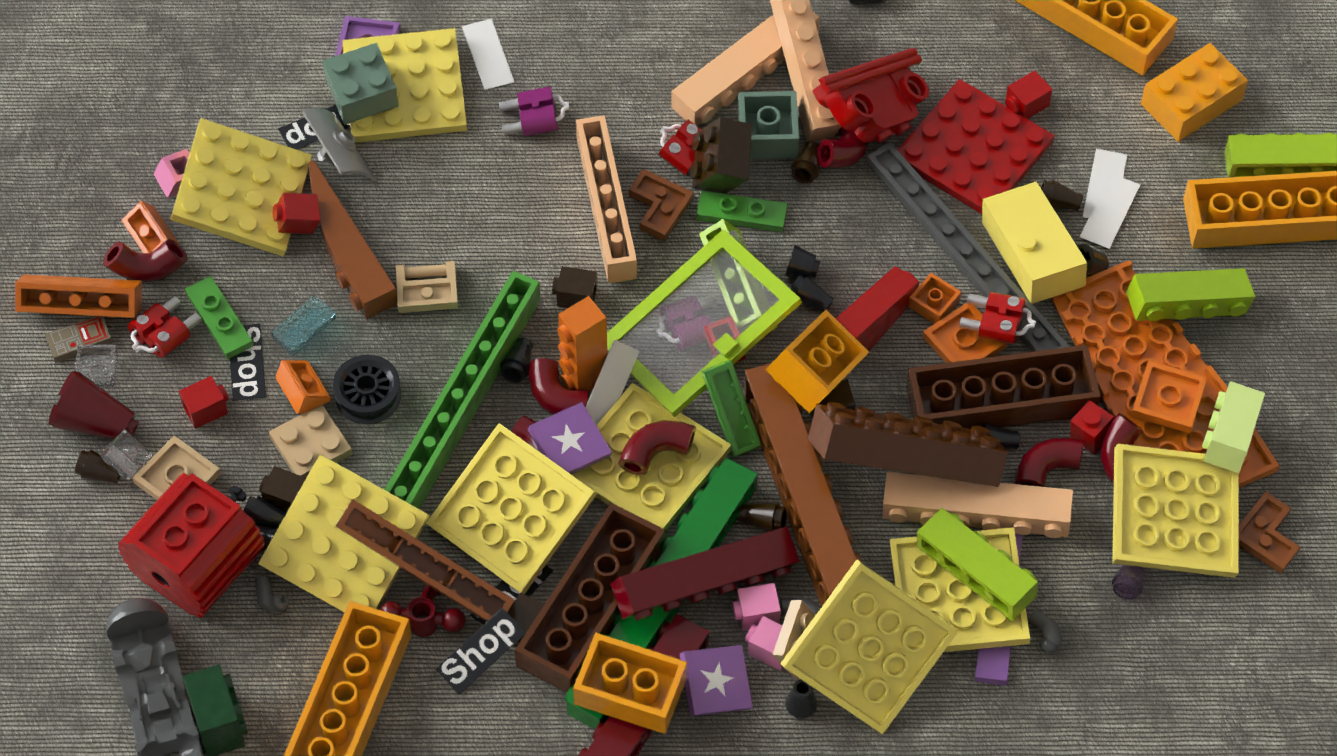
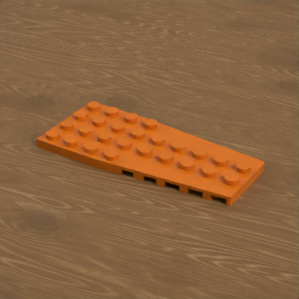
(1120, 352)

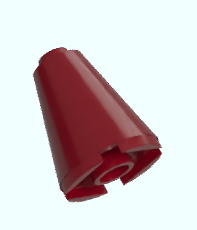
(90, 409)

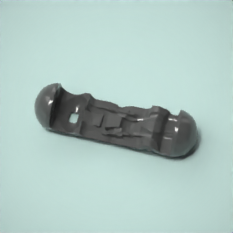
(151, 679)

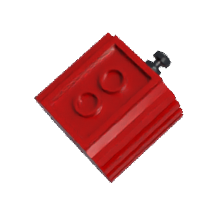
(192, 543)

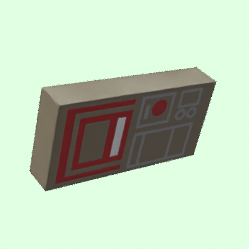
(64, 341)

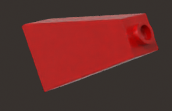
(879, 307)

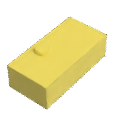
(1034, 242)

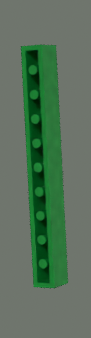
(700, 530)

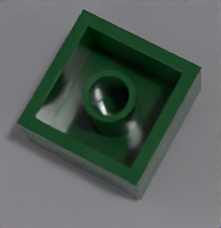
(216, 710)

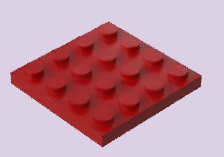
(974, 146)

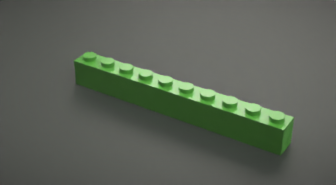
(465, 390)

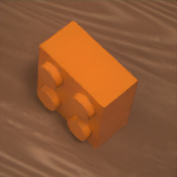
(934, 298)

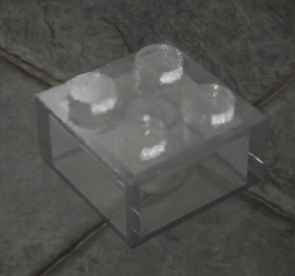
(98, 363)
(126, 455)

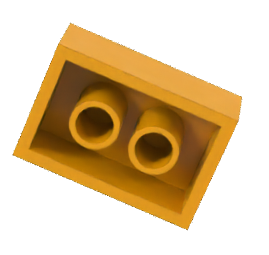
(1194, 92)
(817, 361)
(630, 683)

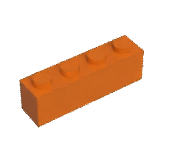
(78, 296)
(582, 344)

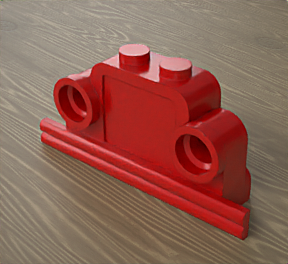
(875, 96)

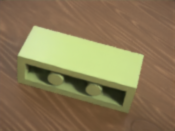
(1232, 426)

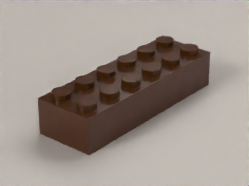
(1005, 388)
(907, 444)
(584, 597)

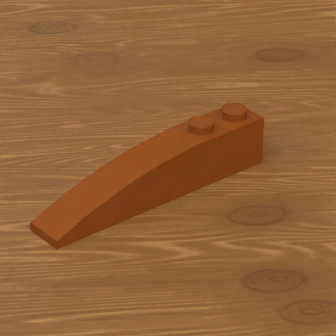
(350, 254)
(423, 562)

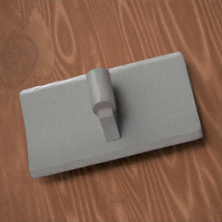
(337, 143)

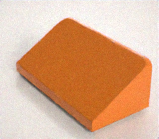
(147, 227)
(301, 385)

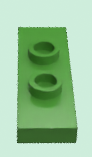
(742, 211)
(219, 317)
(731, 408)

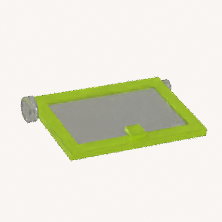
(702, 317)

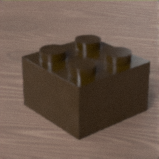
(721, 155)

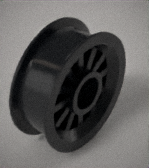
(362, 373)

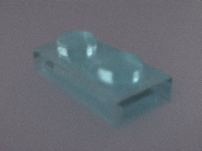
(303, 325)

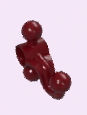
(452, 619)

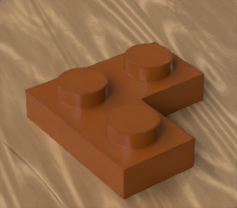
(666, 200)
(1260, 536)

